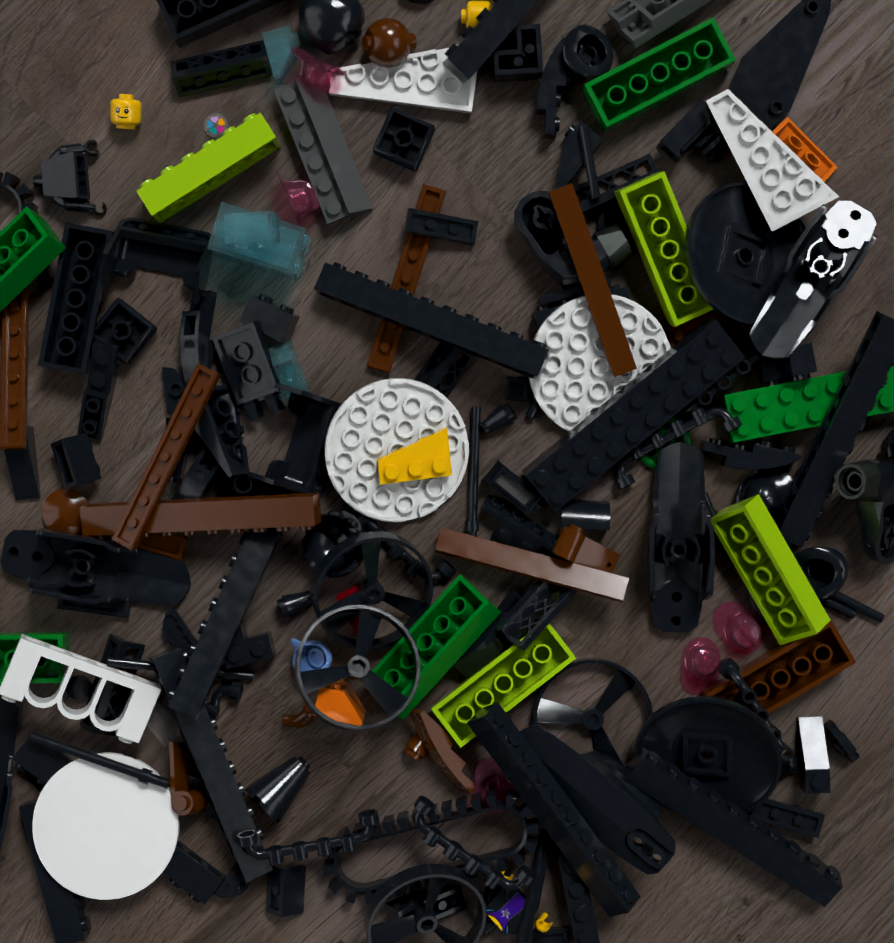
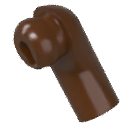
(300, 720)

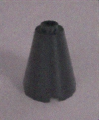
(280, 787)

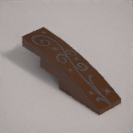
(438, 745)

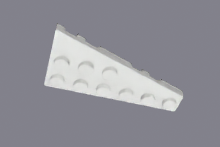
(415, 82)
(773, 172)

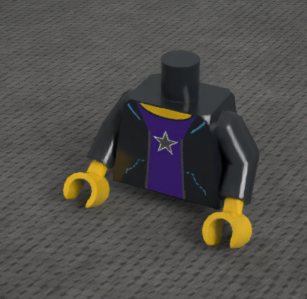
(506, 909)

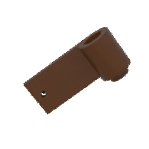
(583, 551)
(182, 799)

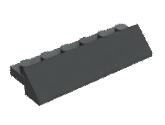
(643, 19)
(323, 151)

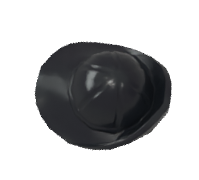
(588, 51)
(770, 484)
(824, 569)

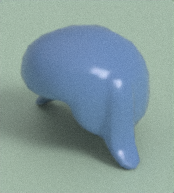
(314, 655)

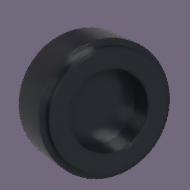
(78, 687)

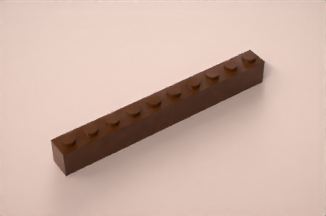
(210, 515)

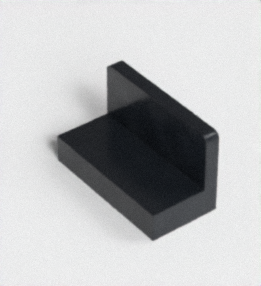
(286, 890)

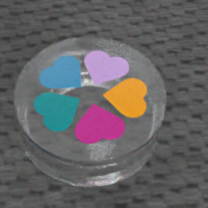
(215, 125)

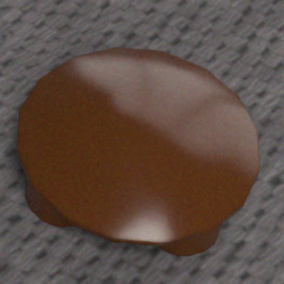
(62, 510)

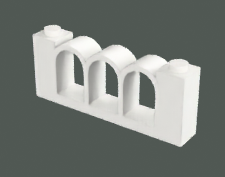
(127, 726)

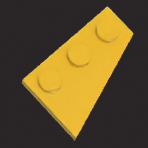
(417, 461)

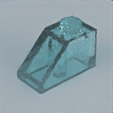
(278, 49)
(288, 367)

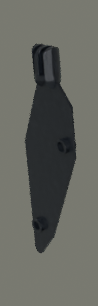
(774, 69)

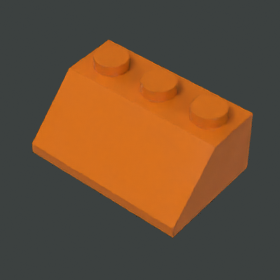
(805, 149)
(340, 703)

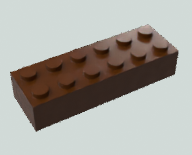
(789, 670)

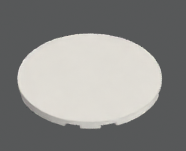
(577, 370)
(378, 422)
(104, 829)

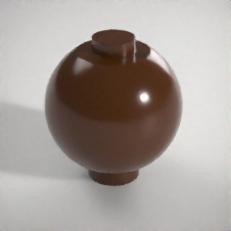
(388, 42)

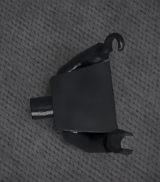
(67, 177)

